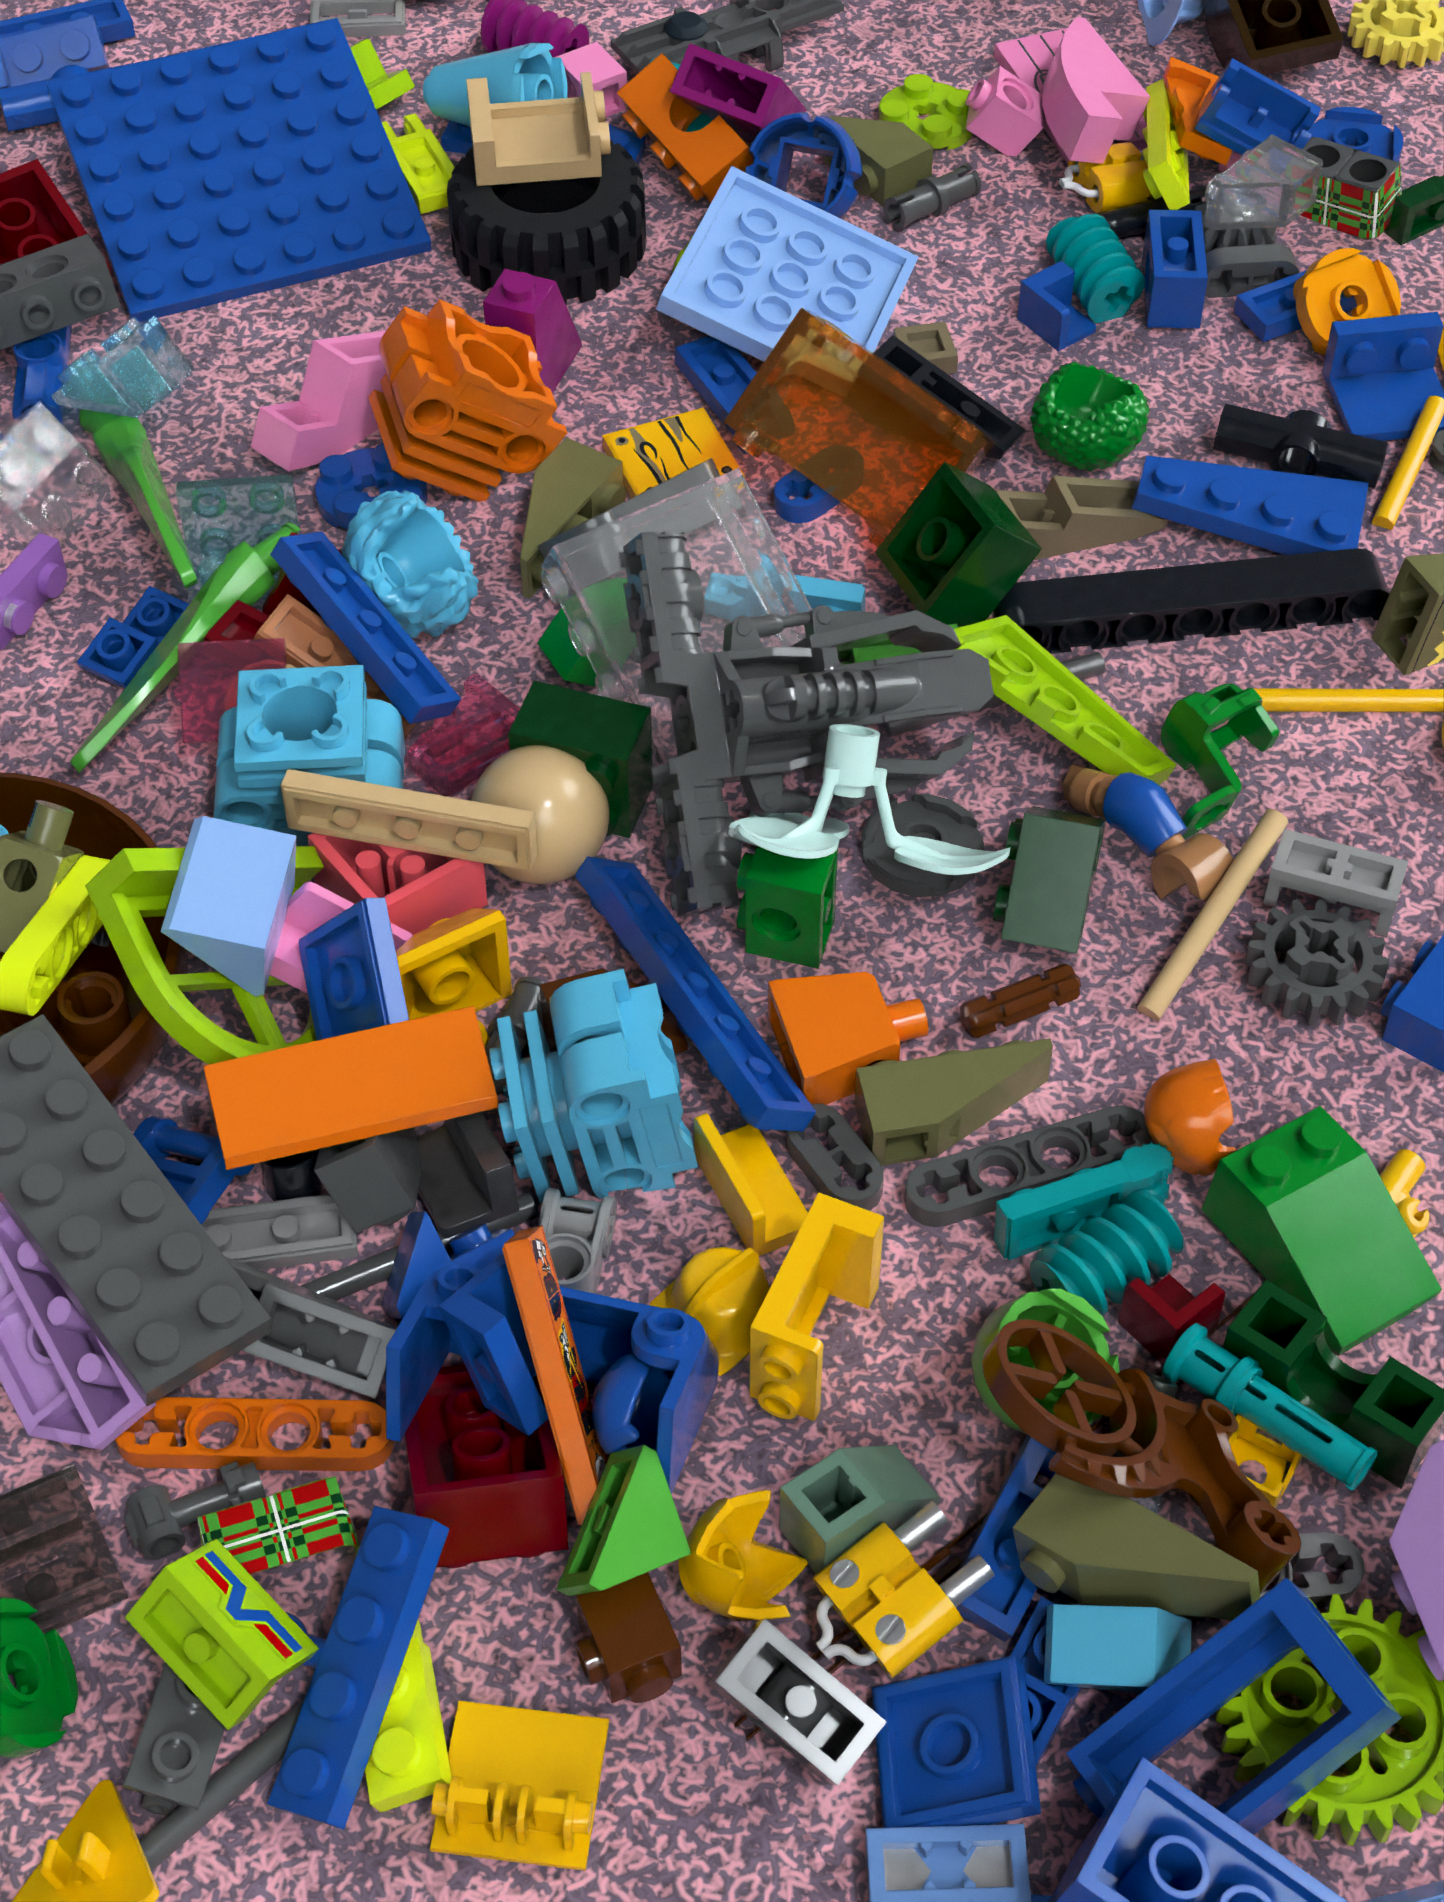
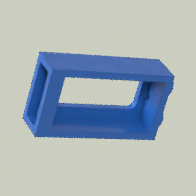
(1215, 1675)

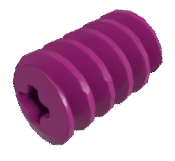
(514, 24)

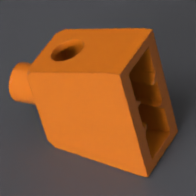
(838, 1025)

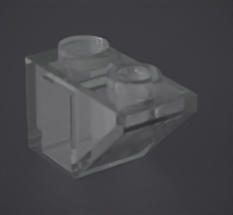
(1263, 188)

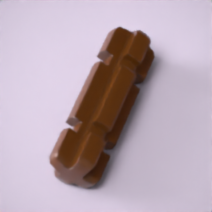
(1020, 1000)

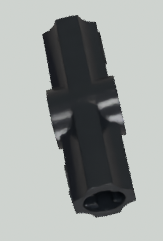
(1300, 444)

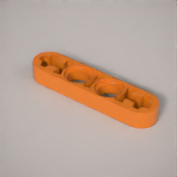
(256, 1423)

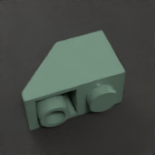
(848, 1497)

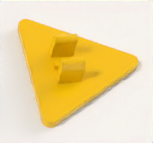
(93, 1857)

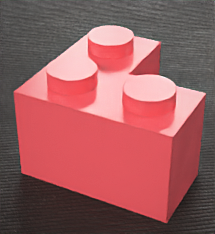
(414, 883)

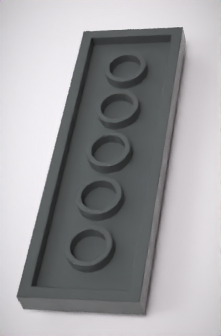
(113, 1223)

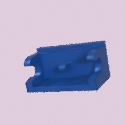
(1249, 107)

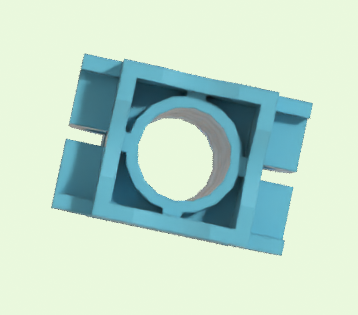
(304, 723)
(601, 1092)

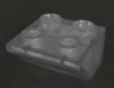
(46, 478)

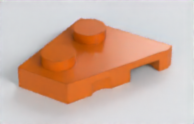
(1186, 90)

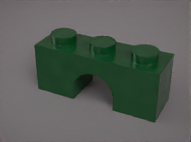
(1387, 1411)

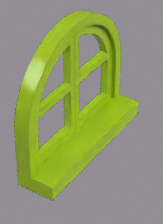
(141, 885)

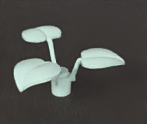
(847, 773)

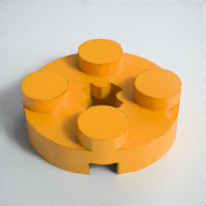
(1356, 275)

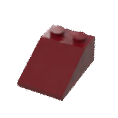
(33, 213)
(483, 1476)

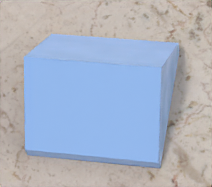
(233, 898)

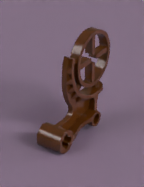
(1170, 1446)

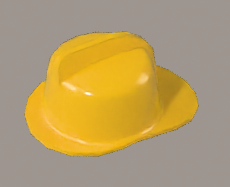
(724, 1294)

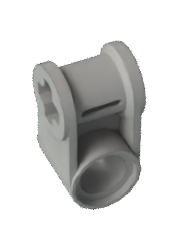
(578, 1237)

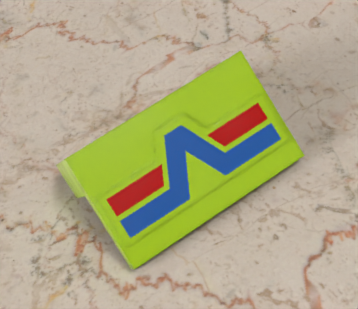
(219, 1631)

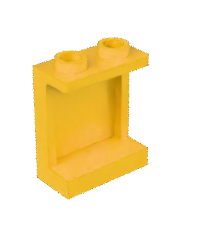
(833, 1256)

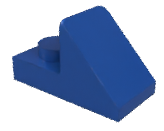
(424, 1253)

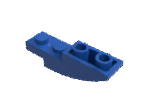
(41, 52)

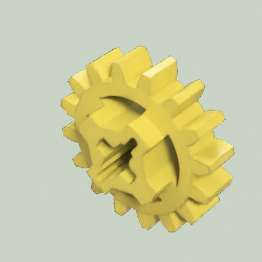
(1398, 30)

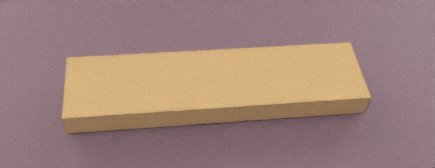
(410, 820)

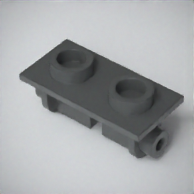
(174, 1748)

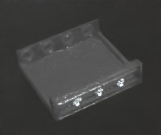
(729, 550)

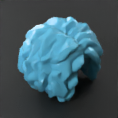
(411, 562)

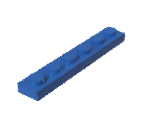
(695, 996)

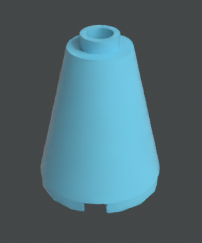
(512, 76)

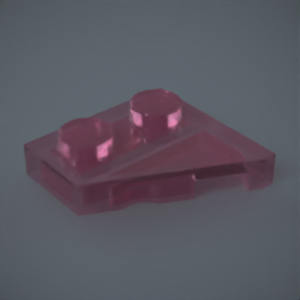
(466, 741)

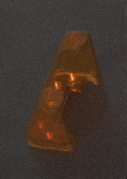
(851, 423)

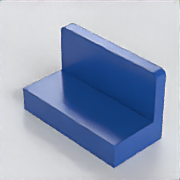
(495, 1346)

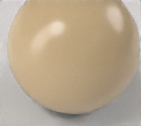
(566, 803)

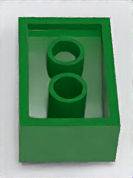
(1322, 1227)

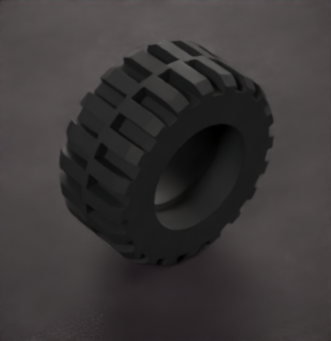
(582, 242)

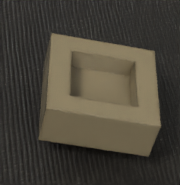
(931, 342)

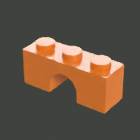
(699, 155)

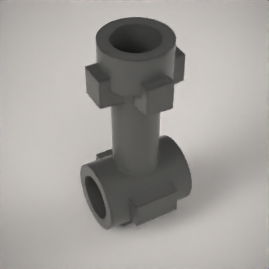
(158, 1521)

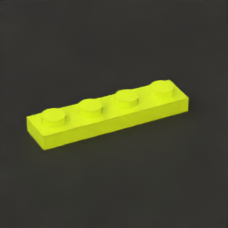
(1166, 160)

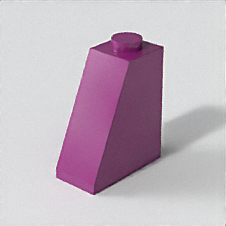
(735, 91)
(538, 310)

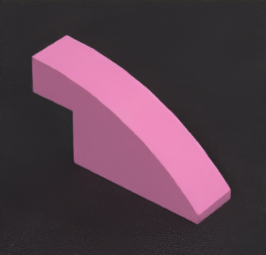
(1090, 95)
(331, 406)

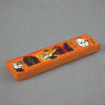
(556, 1364)

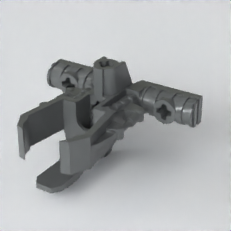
(770, 709)

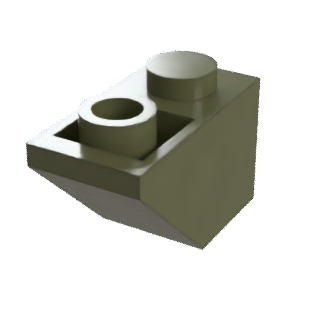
(890, 156)

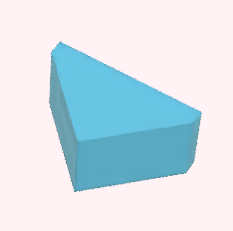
(1113, 1646)

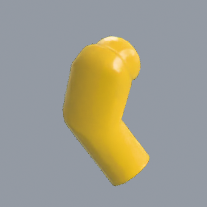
(1399, 1179)

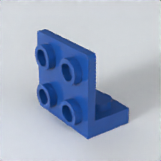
(1383, 372)

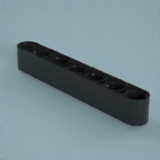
(1198, 600)

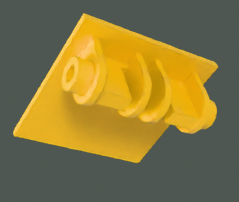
(520, 1786)

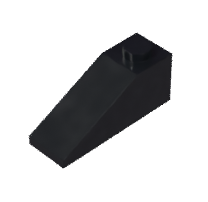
(953, 394)

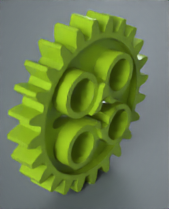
(1411, 1769)

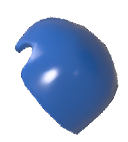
(628, 1404)

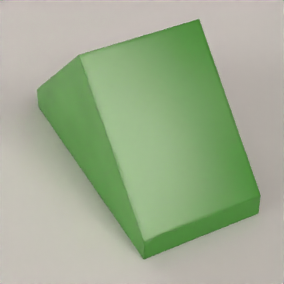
(627, 1526)

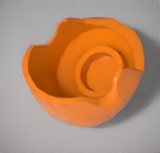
(1189, 1113)

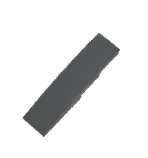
(318, 1334)

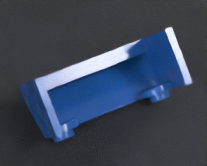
(602, 1333)

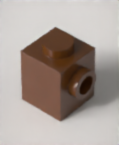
(628, 1641)

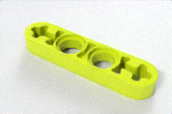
(50, 941)

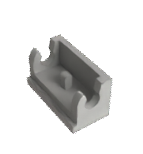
(1337, 874)

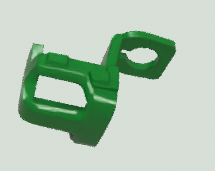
(1191, 744)

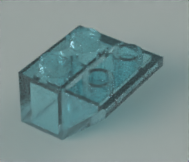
(130, 376)

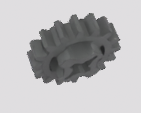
(1317, 962)

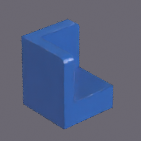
(1048, 308)

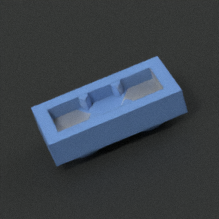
(947, 1864)

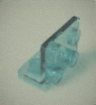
(230, 511)

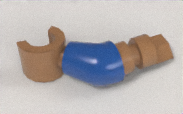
(1153, 824)

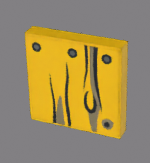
(667, 448)

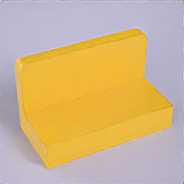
(749, 1185)

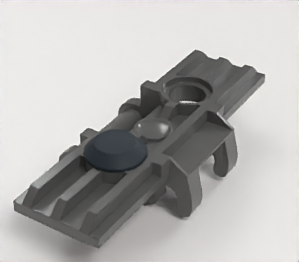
(725, 31)

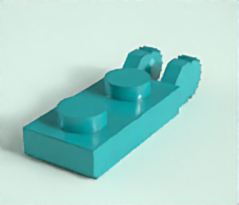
(1046, 1213)

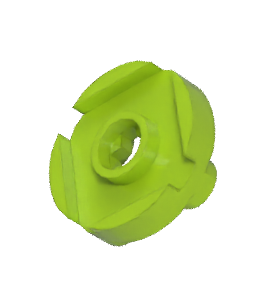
(941, 101)

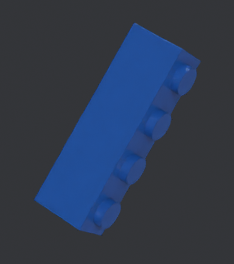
(1176, 1847)

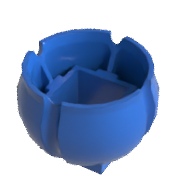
(824, 137)

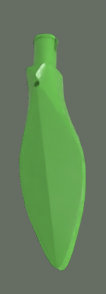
(131, 461)
(243, 577)

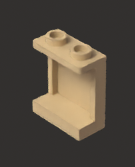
(537, 136)

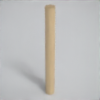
(1213, 914)

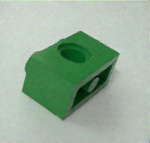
(787, 905)

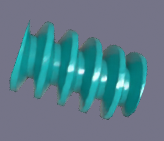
(1104, 272)
(1111, 1252)

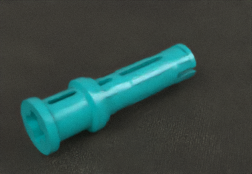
(1244, 1392)

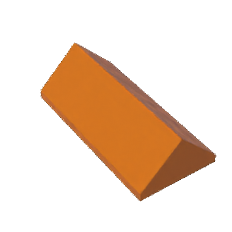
(349, 1087)

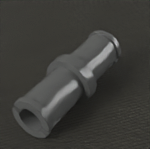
(932, 196)

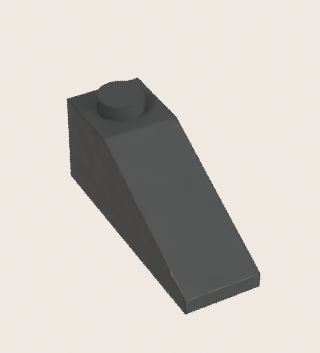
(372, 1177)

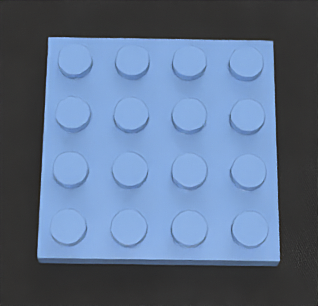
(770, 255)

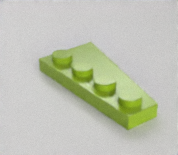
(1060, 702)

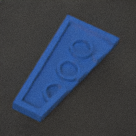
(1254, 505)

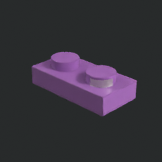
(28, 583)

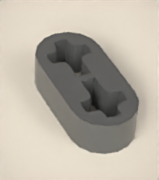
(1247, 268)
(845, 1150)

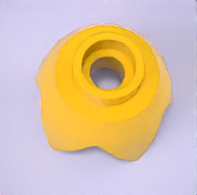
(730, 1568)

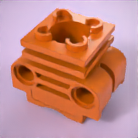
(462, 401)

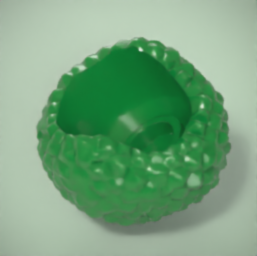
(1088, 417)

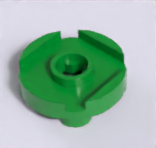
(44, 1681)

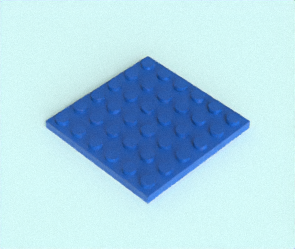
(236, 169)

